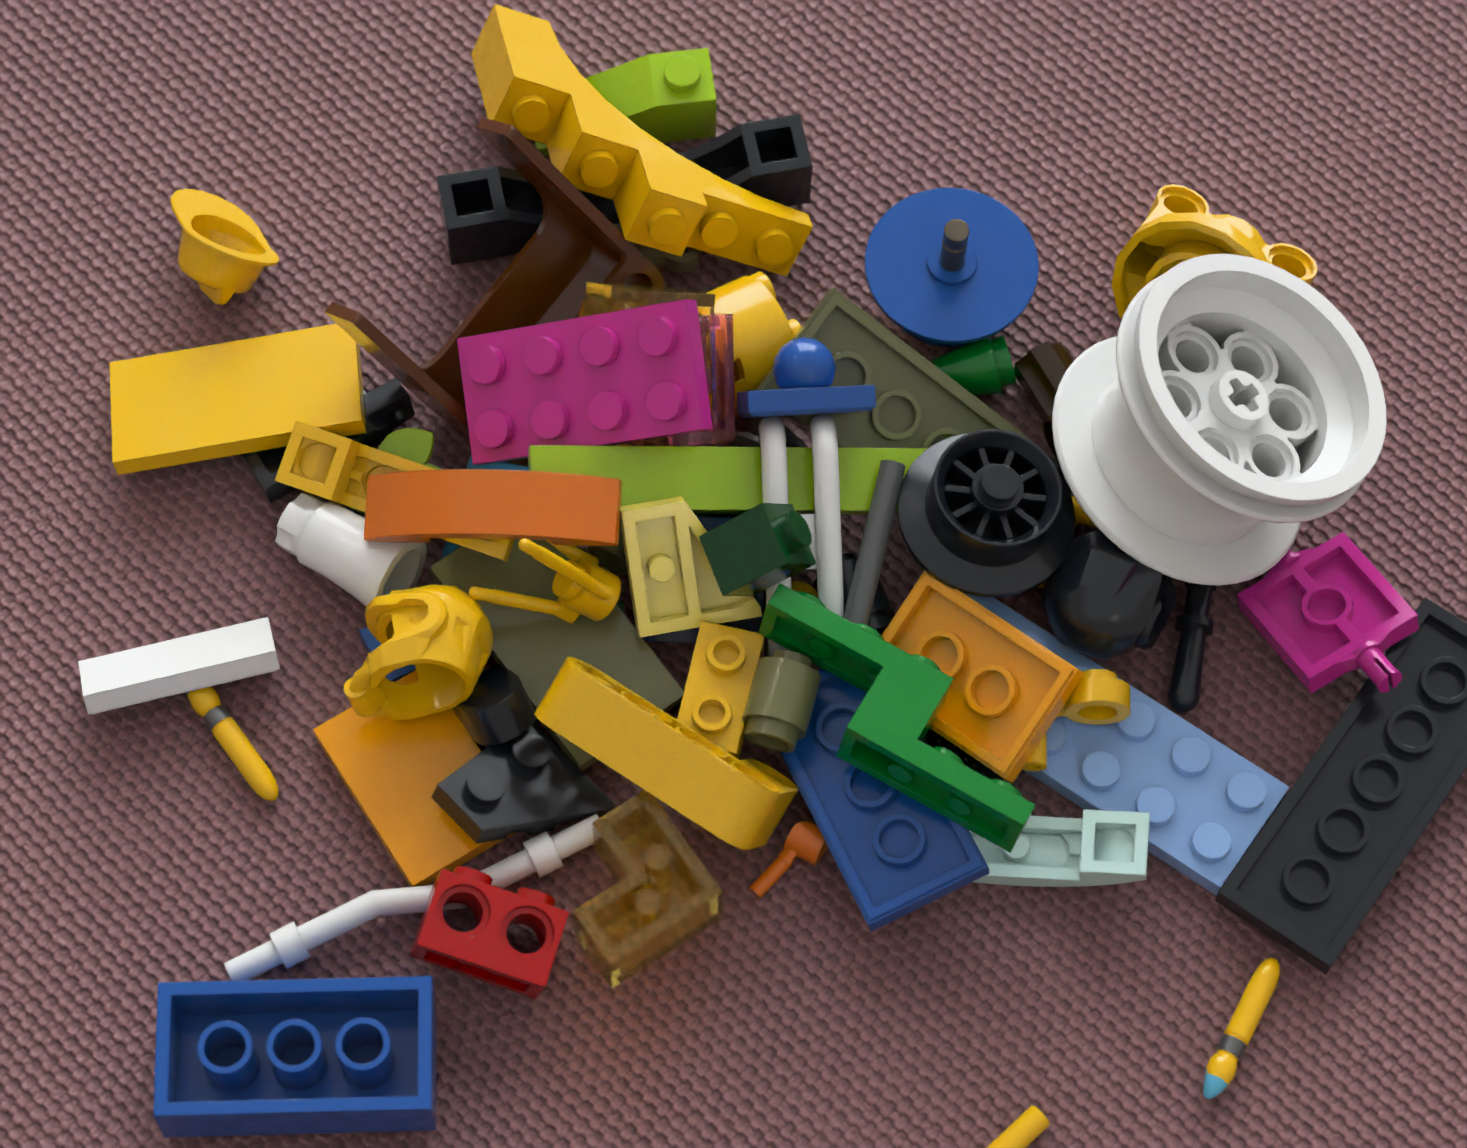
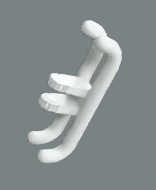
(826, 522)

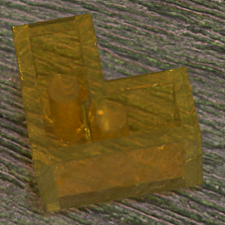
(658, 896)

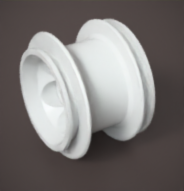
(1219, 419)

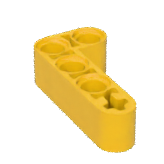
(665, 757)

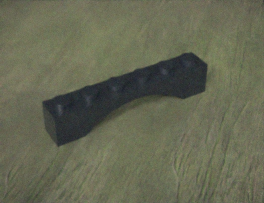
(499, 210)

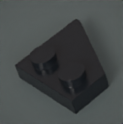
(519, 788)

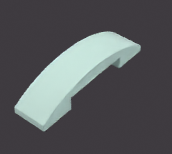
(1072, 851)

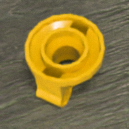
(1184, 229)

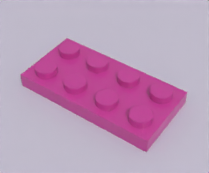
(585, 381)

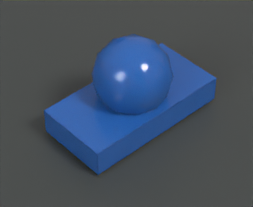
(804, 375)

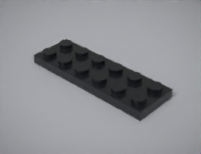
(1360, 799)

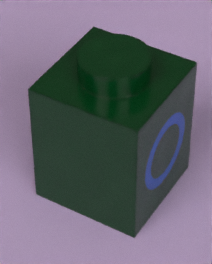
(758, 549)

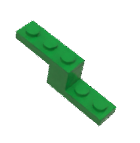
(895, 716)

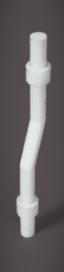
(293, 943)

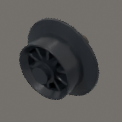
(986, 513)

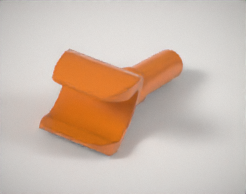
(802, 842)

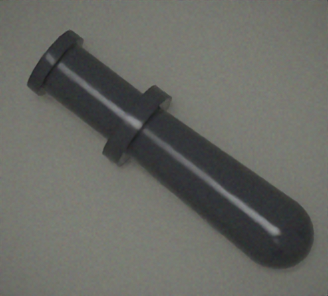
(1189, 657)

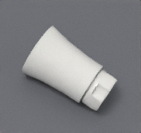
(333, 544)

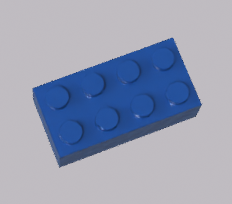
(296, 1056)

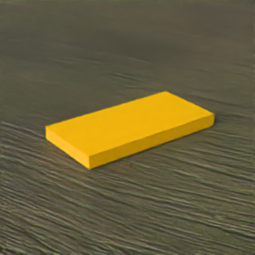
(233, 397)

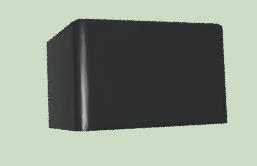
(496, 708)

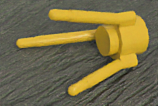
(578, 582)

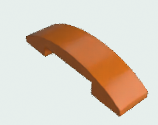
(493, 506)

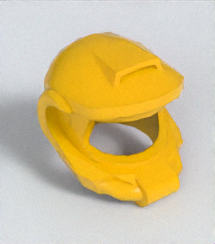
(427, 627)

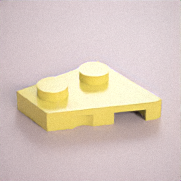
(671, 573)

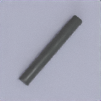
(874, 541)

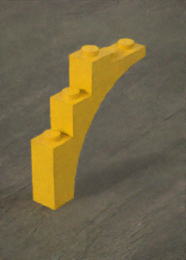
(656, 192)

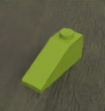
(662, 94)

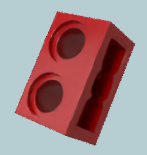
(486, 950)

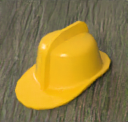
(219, 244)

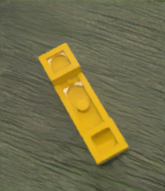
(340, 471)

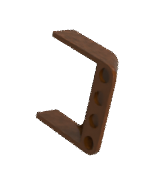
(537, 287)

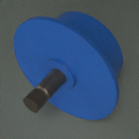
(951, 266)

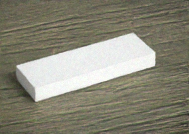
(178, 666)

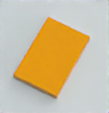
(1003, 680)
(392, 776)

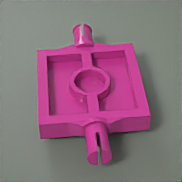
(1330, 614)

